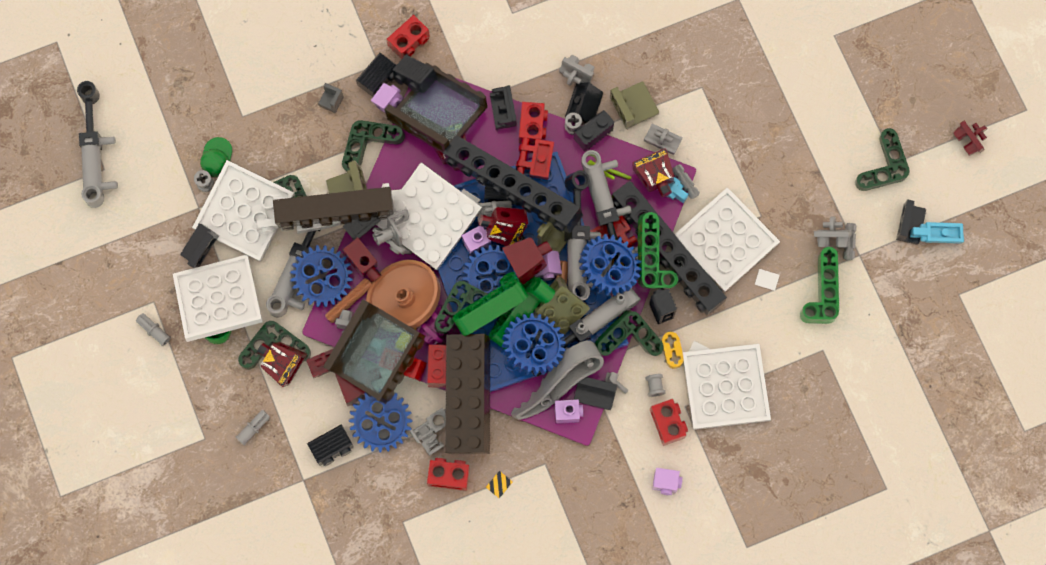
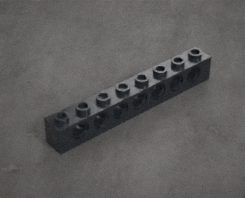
(461, 148)
(715, 297)

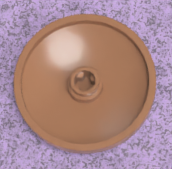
(406, 292)

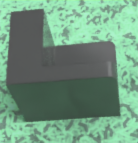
(331, 98)

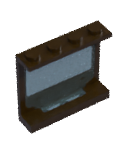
(441, 112)
(374, 351)

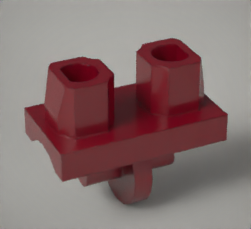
(964, 131)
(317, 362)

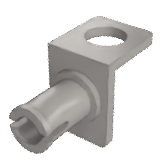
(391, 230)

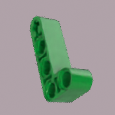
(653, 251)
(825, 285)
(538, 292)
(491, 305)

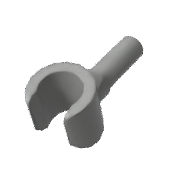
(612, 378)

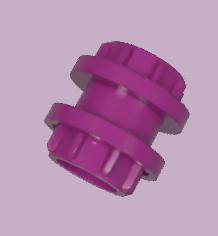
(427, 328)

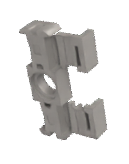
(427, 435)

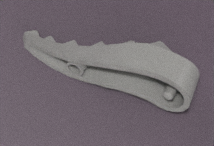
(576, 364)

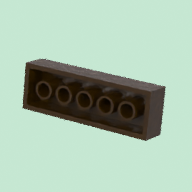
(333, 207)
(467, 394)

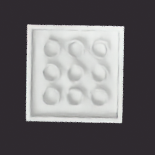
(236, 205)
(435, 215)
(726, 239)
(217, 298)
(726, 386)

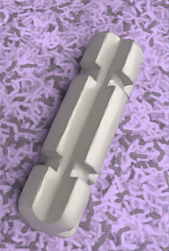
(685, 180)
(849, 254)

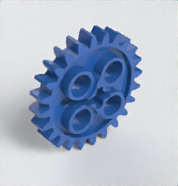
(490, 259)
(314, 260)
(624, 276)
(549, 352)
(370, 435)

